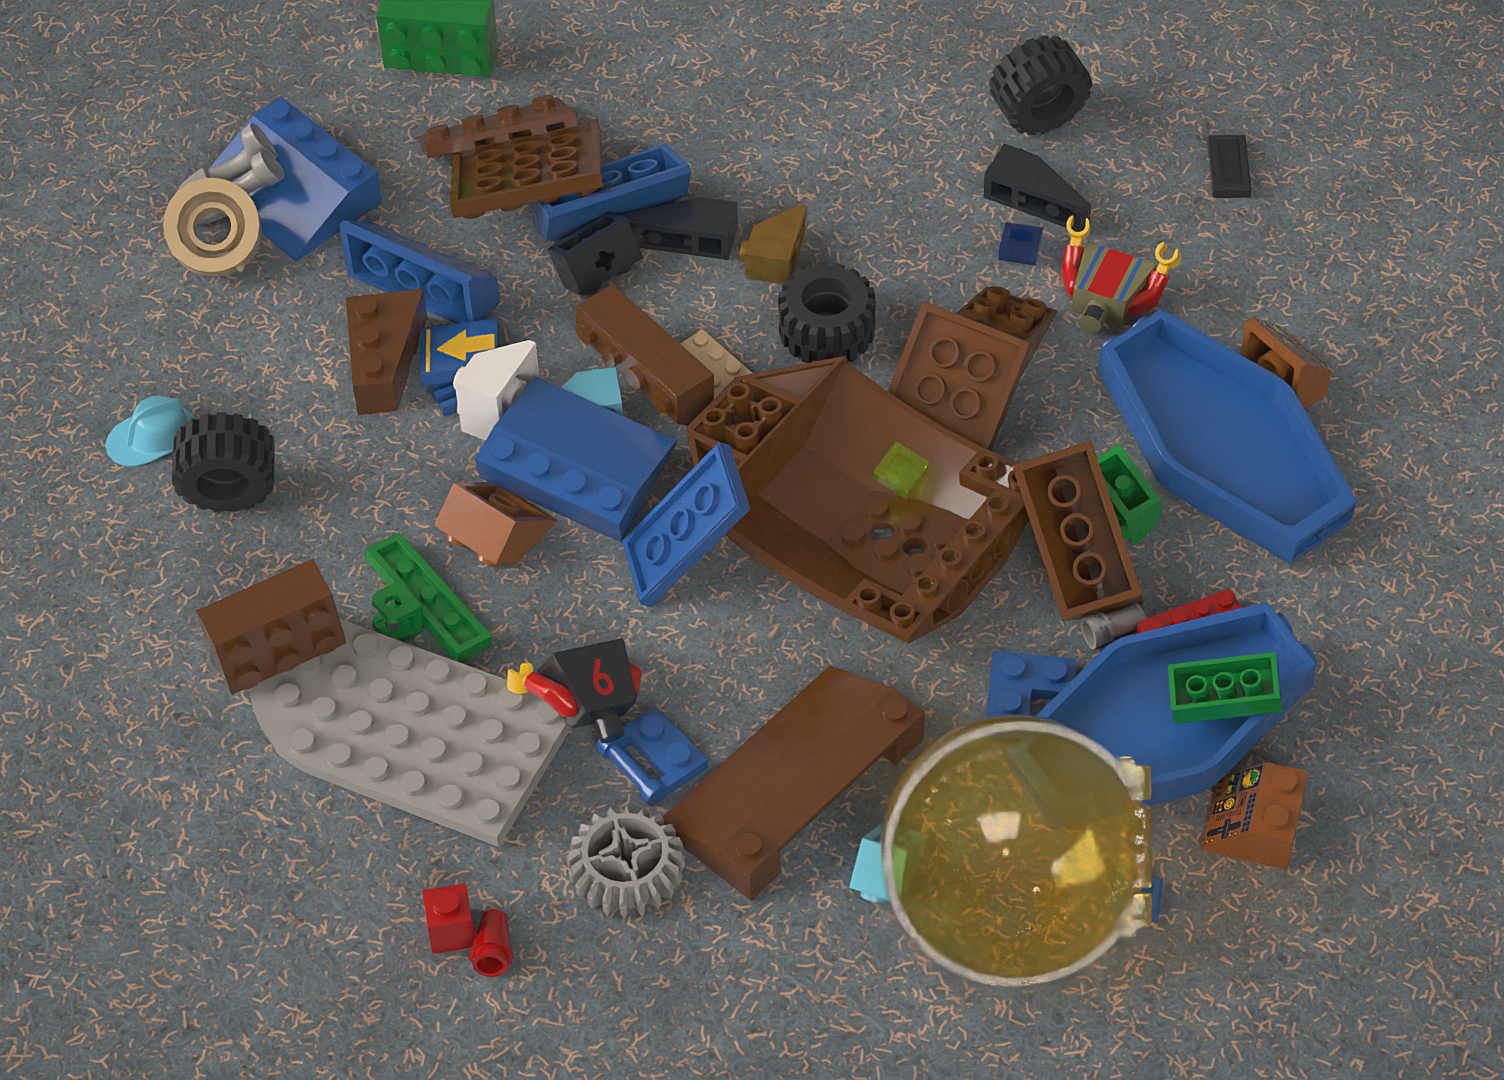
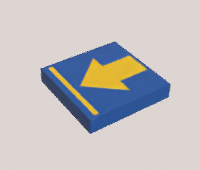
(452, 346)

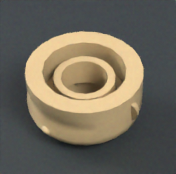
(193, 203)

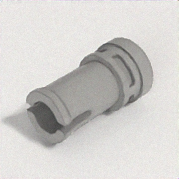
(1105, 627)

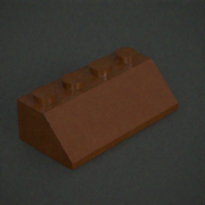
(645, 354)
(1078, 532)

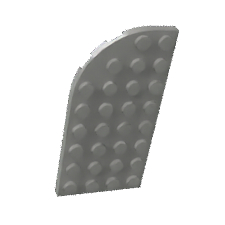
(412, 731)

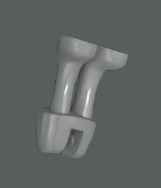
(256, 159)

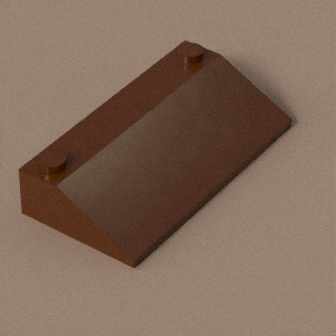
(792, 774)

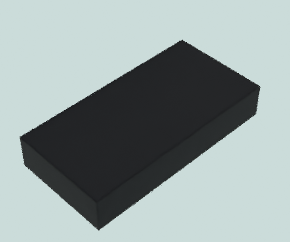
(1229, 166)

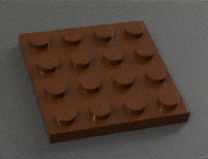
(527, 170)

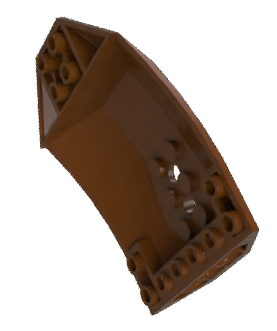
(807, 466)

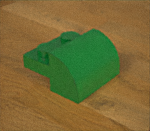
(1132, 496)

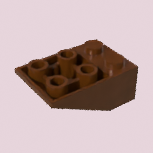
(1015, 316)

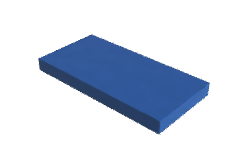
(685, 524)

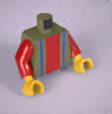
(1111, 283)

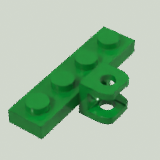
(421, 599)

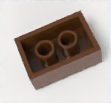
(272, 626)

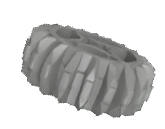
(608, 879)

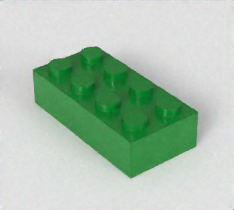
(1225, 688)

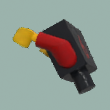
(585, 686)

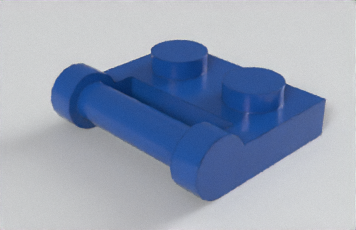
(662, 748)

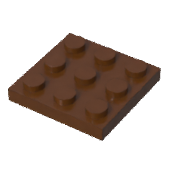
(960, 373)

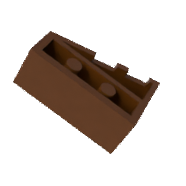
(382, 345)

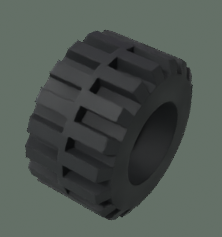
(1040, 85)
(832, 291)
(223, 462)

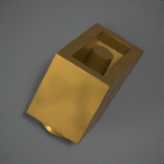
(775, 246)

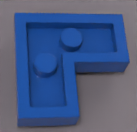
(1020, 677)

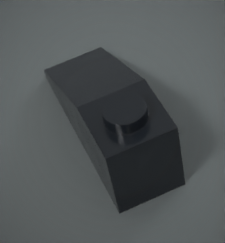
(1033, 187)
(687, 227)

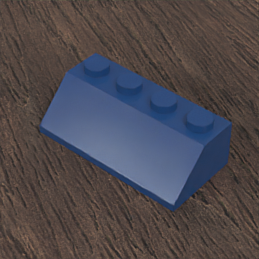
(630, 185)
(400, 264)

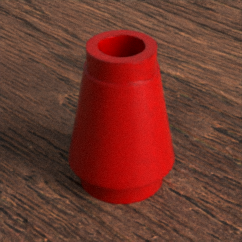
(492, 945)

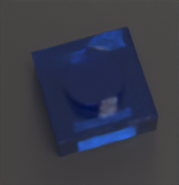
(1020, 244)

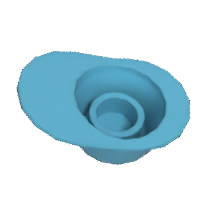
(148, 432)

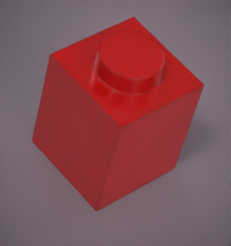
(448, 918)

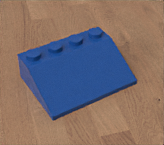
(319, 184)
(574, 458)

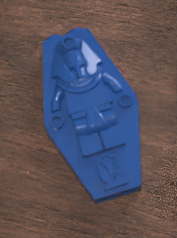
(1226, 435)
(1127, 703)

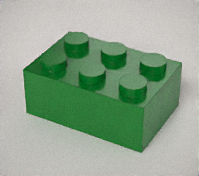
(438, 36)

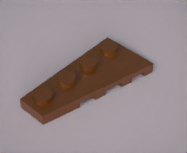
(498, 127)

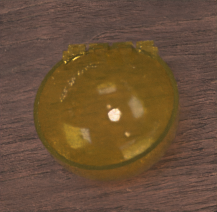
(1018, 850)

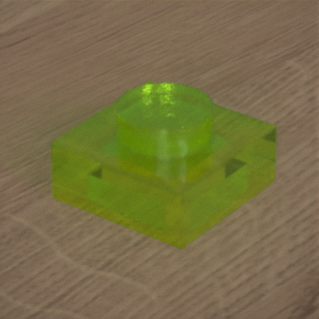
(900, 470)

